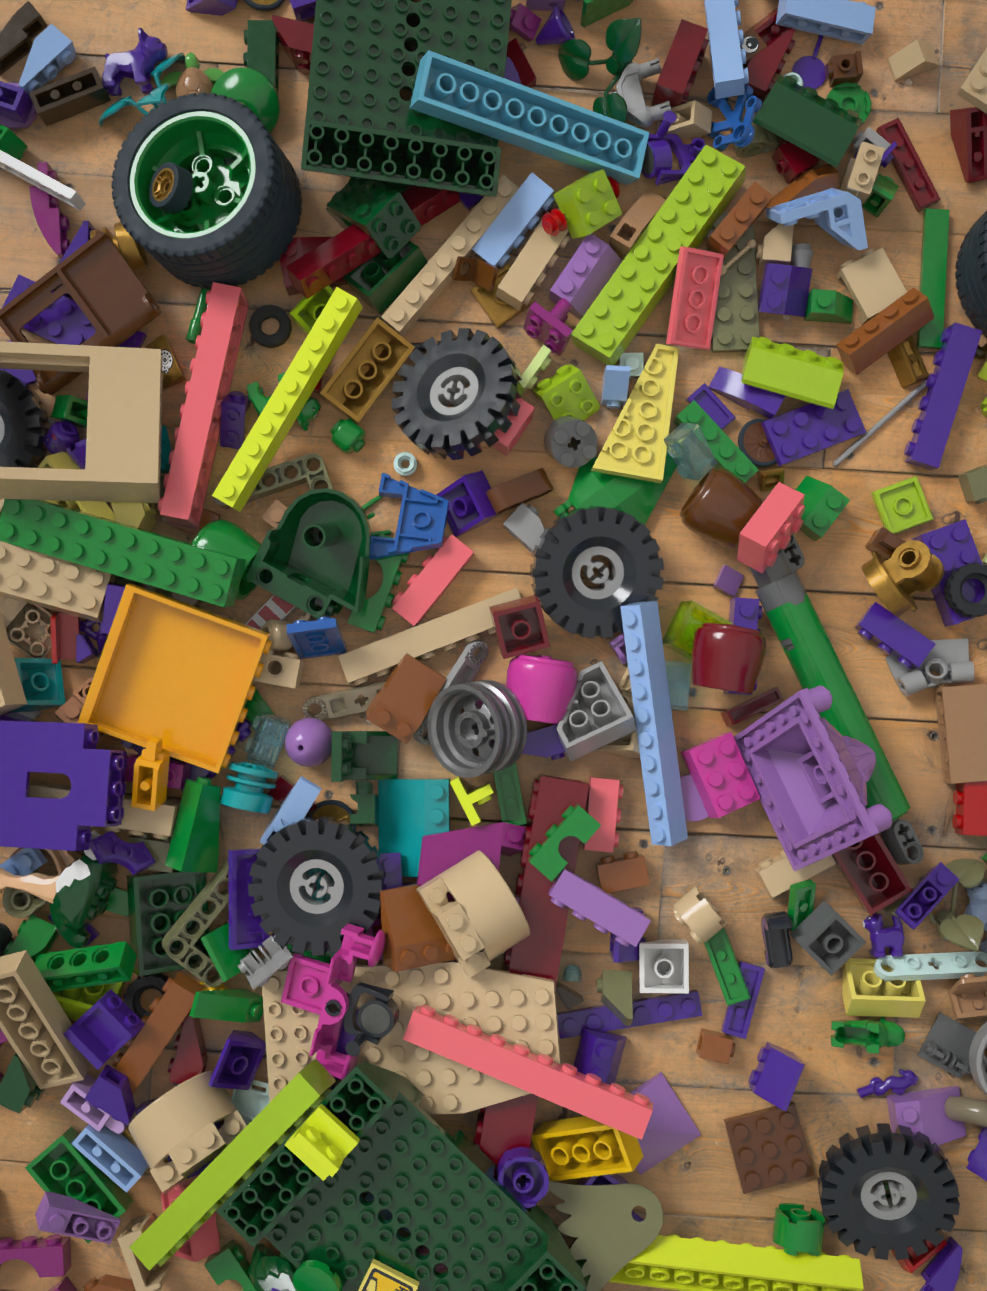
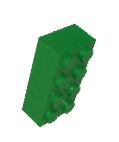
(69, 1173)

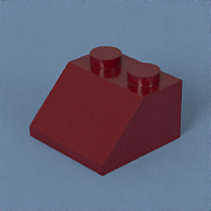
(296, 40)

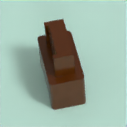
(884, 542)

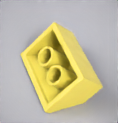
(870, 996)

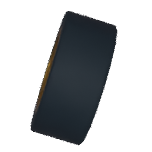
(171, 188)

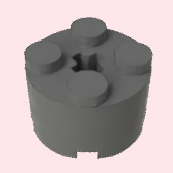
(582, 448)

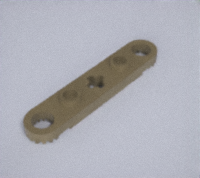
(342, 702)

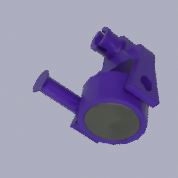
(658, 153)

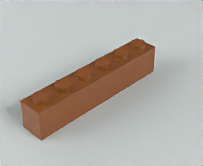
(158, 1029)

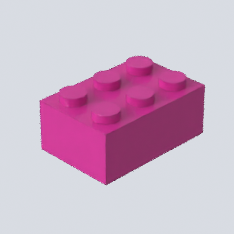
(720, 775)

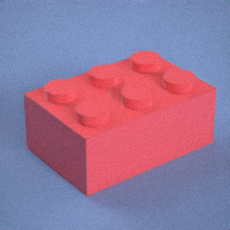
(771, 528)

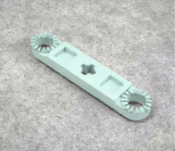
(918, 967)

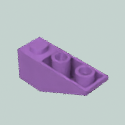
(74, 1218)

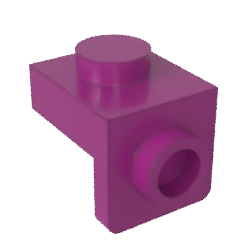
(524, 22)

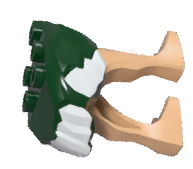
(74, 895)

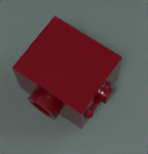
(792, 161)

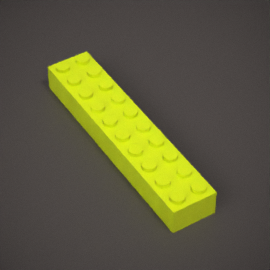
(723, 1266)

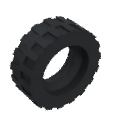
(954, 595)
(138, 986)

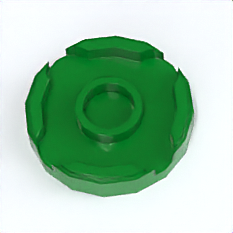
(852, 97)
(316, 1277)

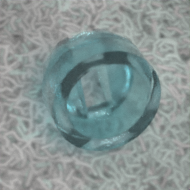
(572, 973)

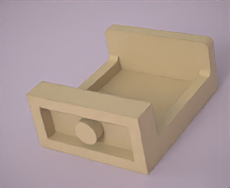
(862, 171)
(871, 283)
(142, 1278)

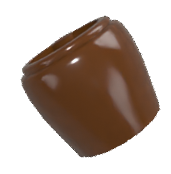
(720, 507)

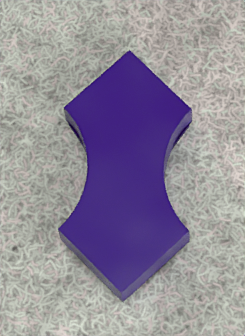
(130, 855)

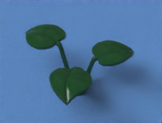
(623, 39)

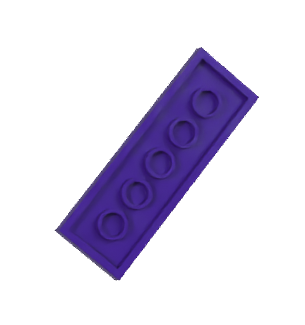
(64, 320)

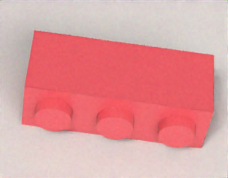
(602, 806)

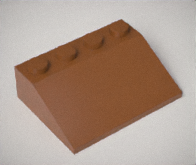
(410, 931)

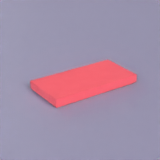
(694, 298)

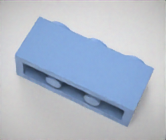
(112, 1155)

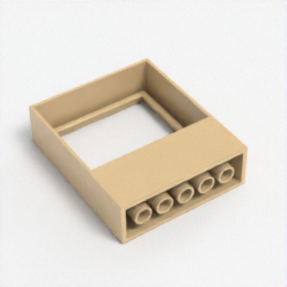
(121, 424)

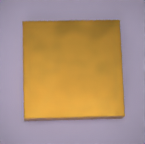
(496, 309)

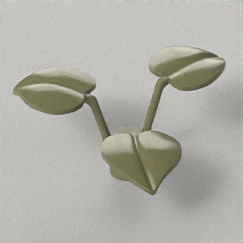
(965, 929)

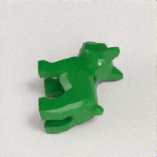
(307, 414)
(867, 1034)

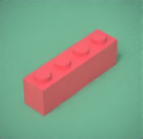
(432, 581)

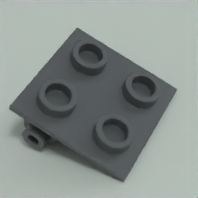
(948, 1045)

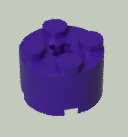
(523, 1162)

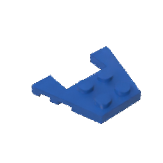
(419, 523)

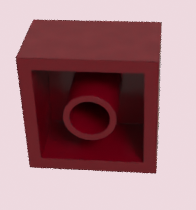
(519, 626)

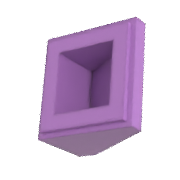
(728, 580)

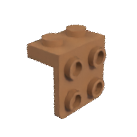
(969, 997)

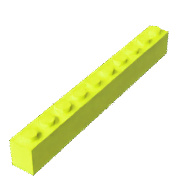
(288, 399)

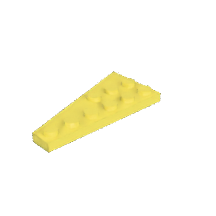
(636, 441)

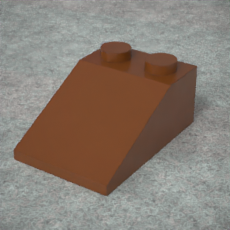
(405, 698)

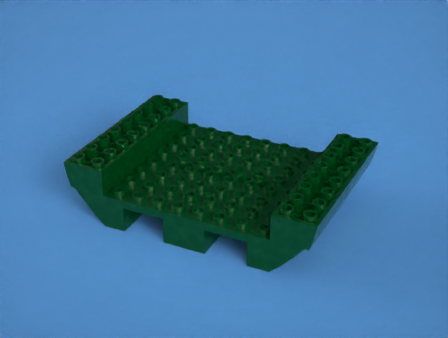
(354, 104)
(429, 1184)

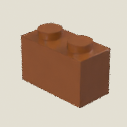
(622, 872)

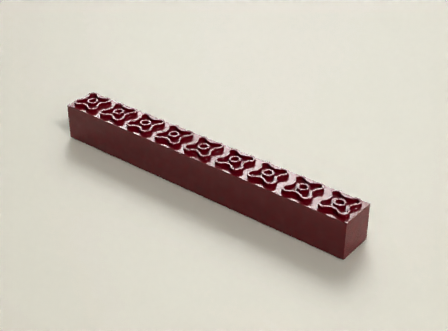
(539, 954)

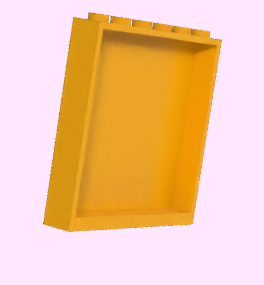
(175, 677)

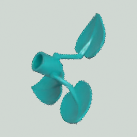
(155, 97)

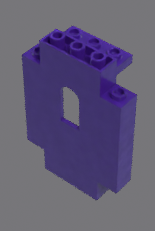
(63, 748)

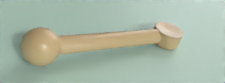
(750, 244)

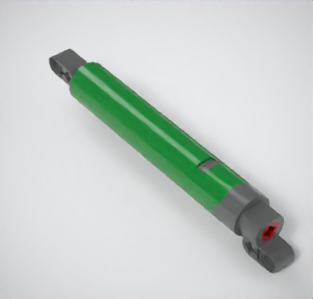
(818, 664)

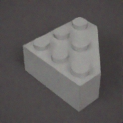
(594, 714)

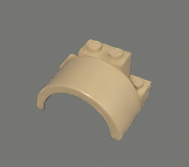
(482, 915)
(185, 1129)

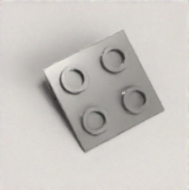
(259, 972)

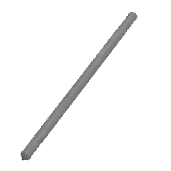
(879, 424)

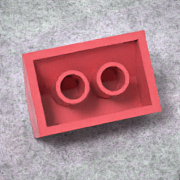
(205, 1239)

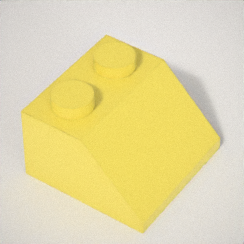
(136, 514)

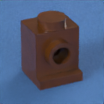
(838, 74)

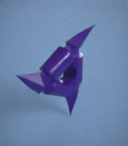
(87, 628)

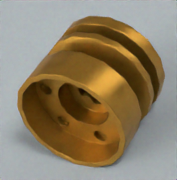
(129, 248)

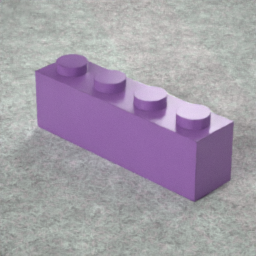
(598, 906)

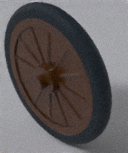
(755, 445)

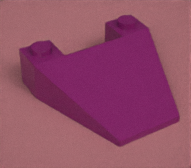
(449, 848)

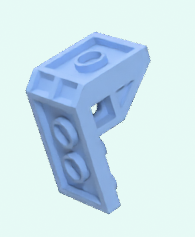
(841, 218)

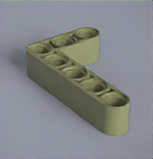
(282, 483)
(203, 920)

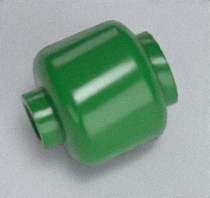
(348, 436)

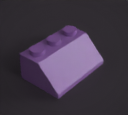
(585, 275)

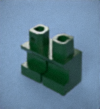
(367, 805)

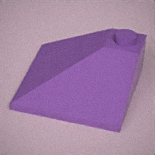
(668, 1125)

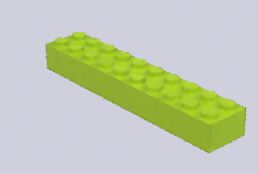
(653, 260)
(233, 1165)

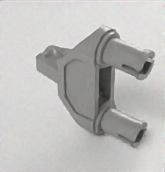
(630, 89)

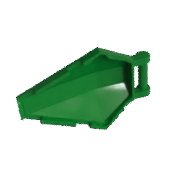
(617, 492)

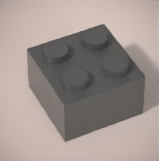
(827, 938)

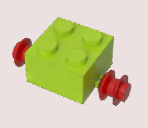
(584, 206)

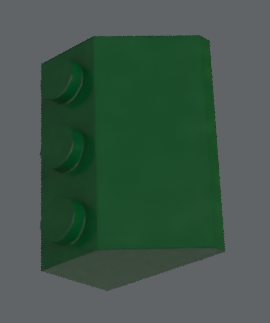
(384, 279)

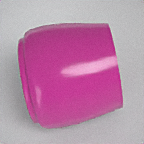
(542, 686)

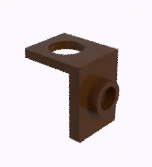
(478, 272)

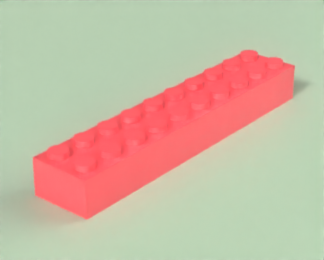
(201, 413)

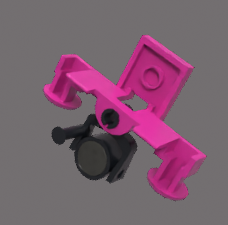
(316, 988)

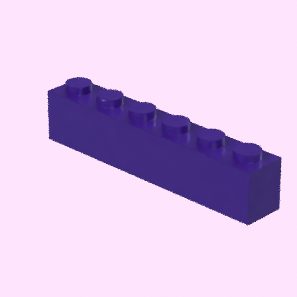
(943, 396)

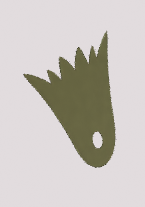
(606, 1225)

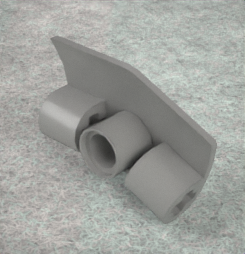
(947, 657)

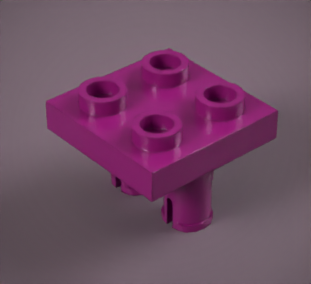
(549, 326)

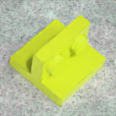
(467, 799)
(322, 1142)

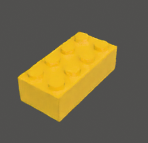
(585, 1148)

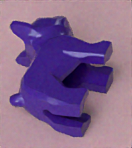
(134, 64)

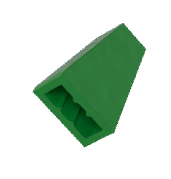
(196, 830)

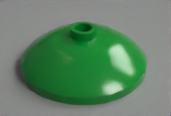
(253, 91)

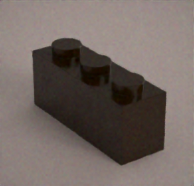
(70, 96)

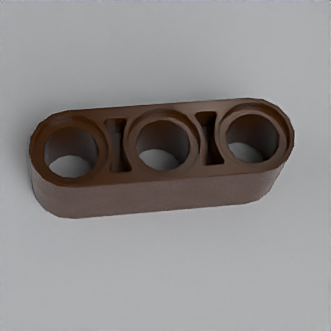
(519, 491)

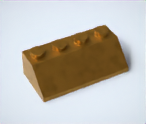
(366, 370)

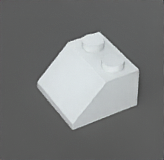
(664, 966)

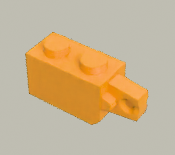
(150, 777)

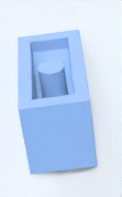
(615, 386)

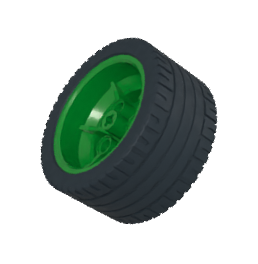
(234, 236)

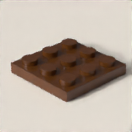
(768, 1148)

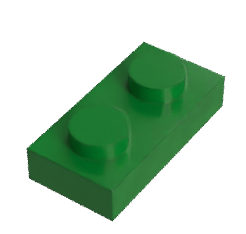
(801, 901)

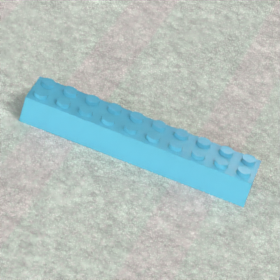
(528, 118)

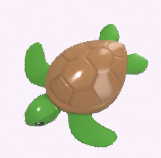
(192, 79)

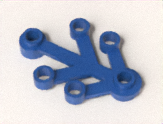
(743, 132)

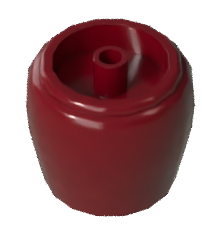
(727, 657)

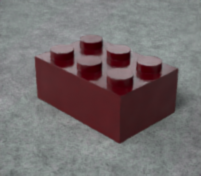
(681, 65)

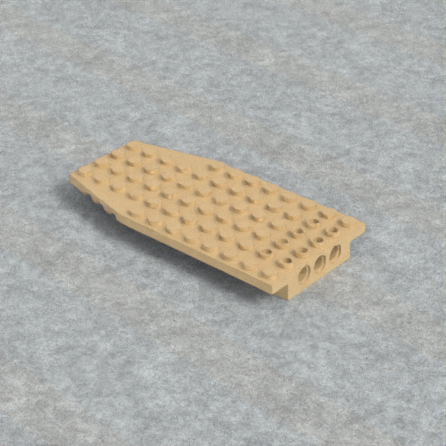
(495, 1000)

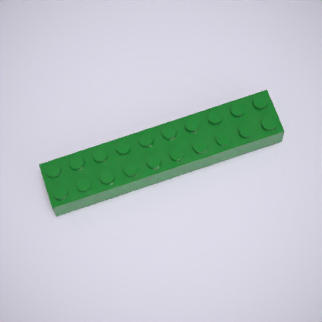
(122, 550)

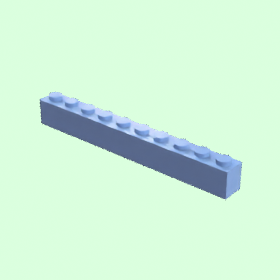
(654, 723)

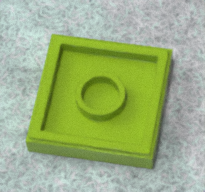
(902, 505)

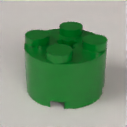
(798, 1229)

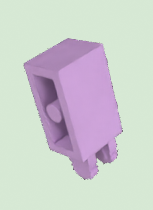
(95, 1117)

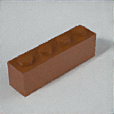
(885, 331)

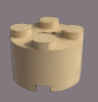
(699, 914)

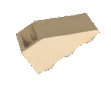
(27, 627)

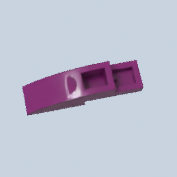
(48, 214)

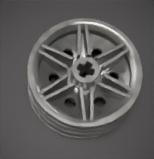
(490, 727)

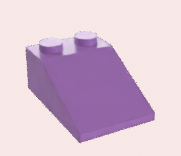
(926, 1113)

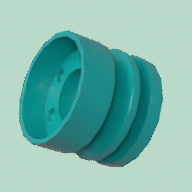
(249, 787)

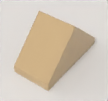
(912, 60)

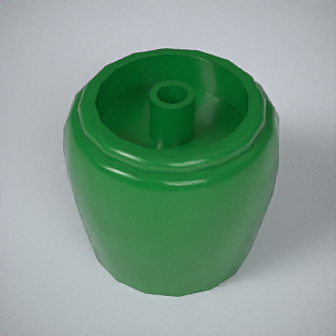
(232, 540)

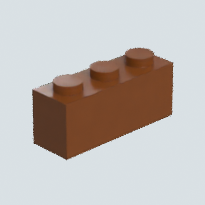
(739, 220)

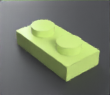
(540, 362)

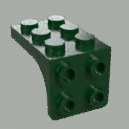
(378, 212)

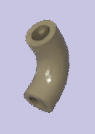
(966, 1110)

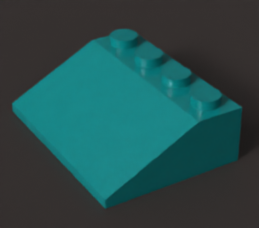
(409, 812)

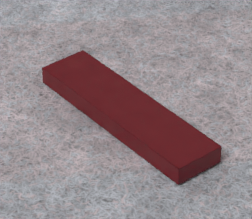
(909, 166)

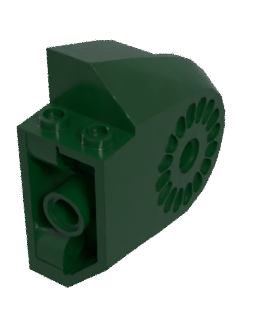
(317, 554)

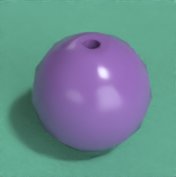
(309, 742)

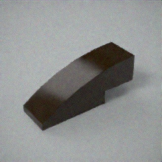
(17, 35)

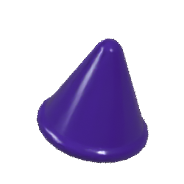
(556, 29)

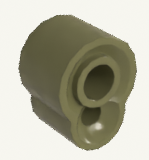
(763, 142)
(21, 903)

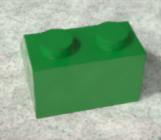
(822, 506)
(224, 959)

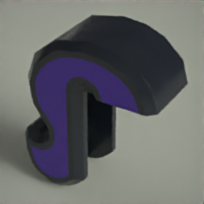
(777, 939)

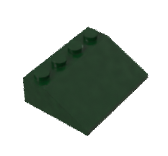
(808, 120)
(154, 907)

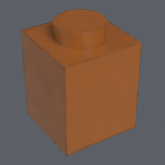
(715, 1046)

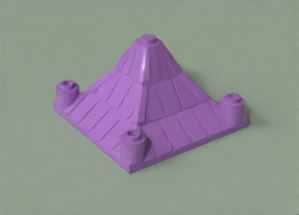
(811, 779)

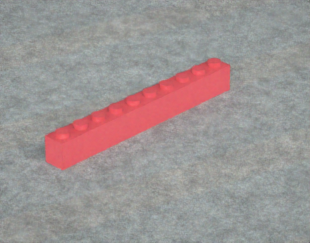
(529, 1071)

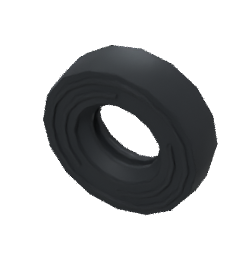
(264, 313)

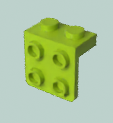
(567, 394)

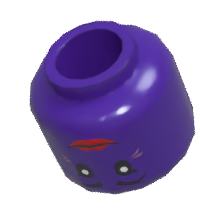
(61, 436)

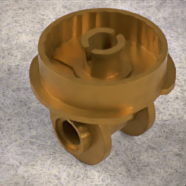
(903, 575)

